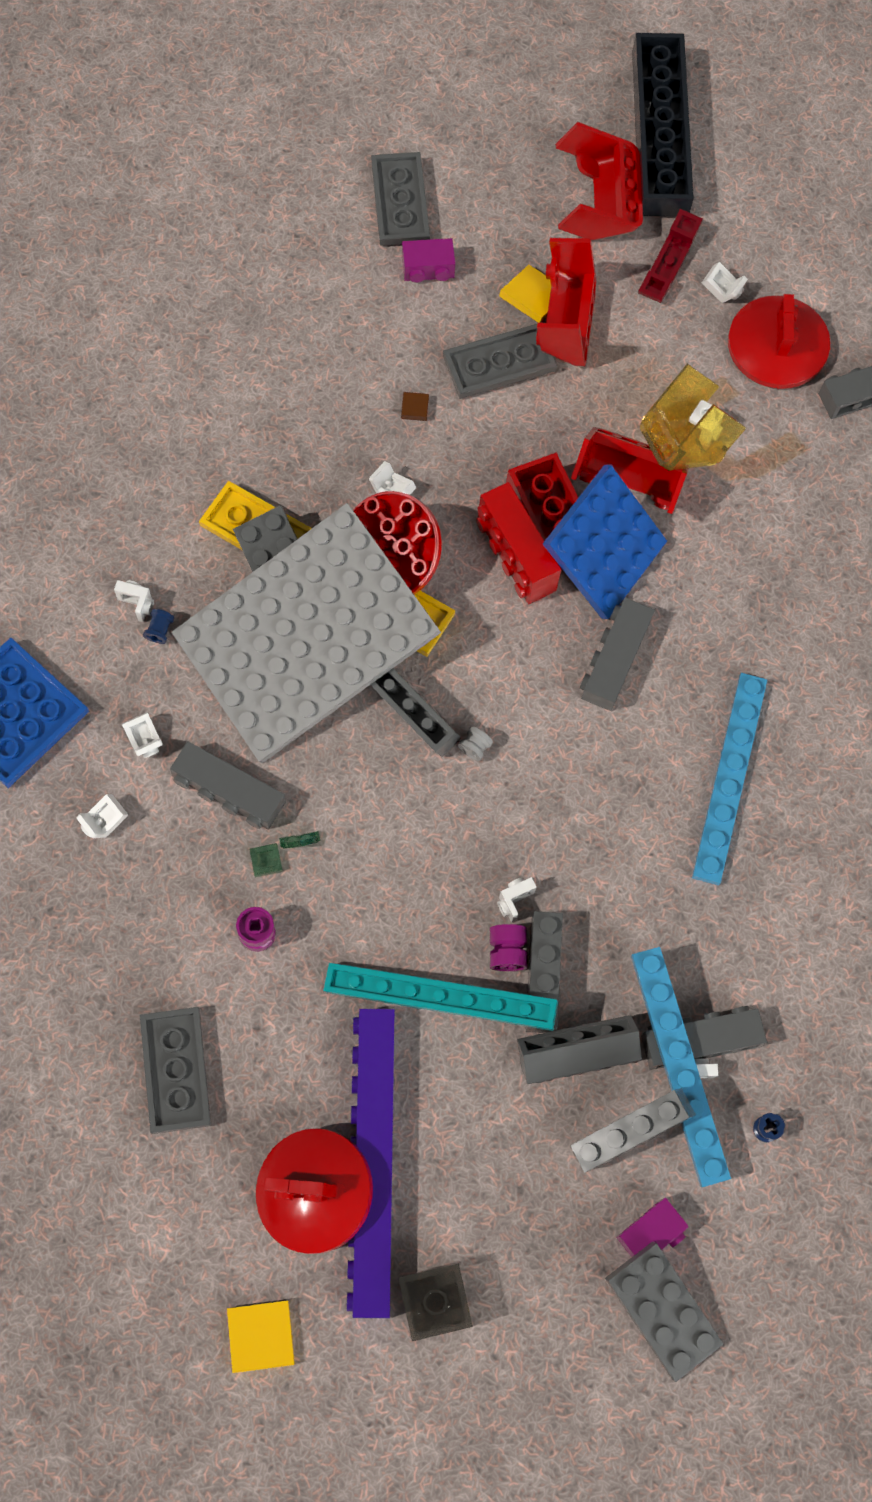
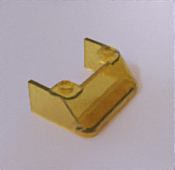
(677, 441)

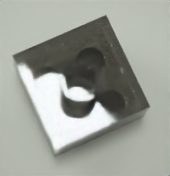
(435, 1302)

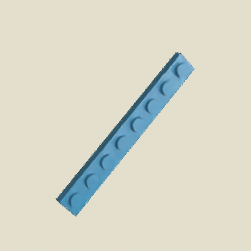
(729, 779)
(680, 1065)

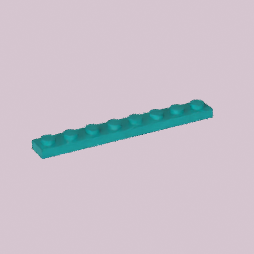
(441, 996)

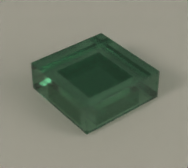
(266, 860)

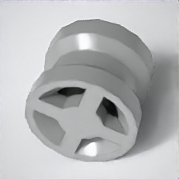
(475, 743)

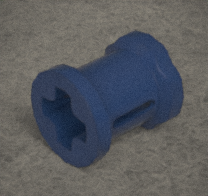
(158, 626)
(775, 1133)

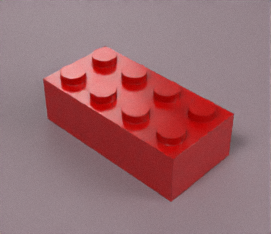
(543, 491)
(517, 543)

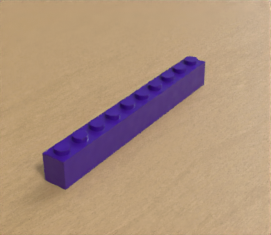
(375, 1140)

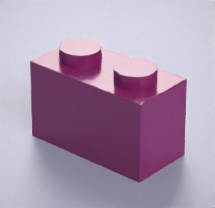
(428, 260)
(658, 1224)

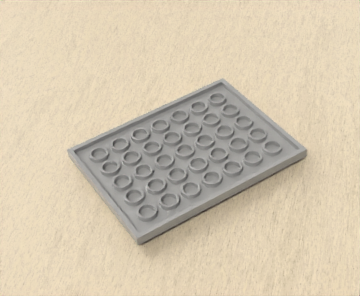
(305, 633)

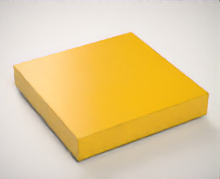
(529, 293)
(260, 1336)

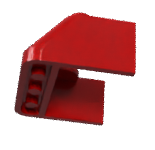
(616, 181)
(570, 302)
(634, 465)

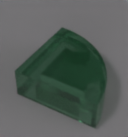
(299, 840)

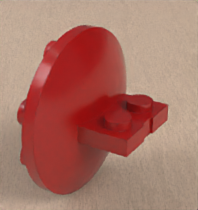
(779, 341)
(404, 533)
(314, 1191)

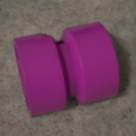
(256, 929)
(508, 947)

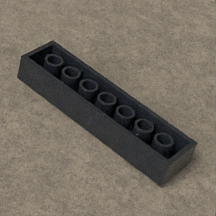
(662, 123)

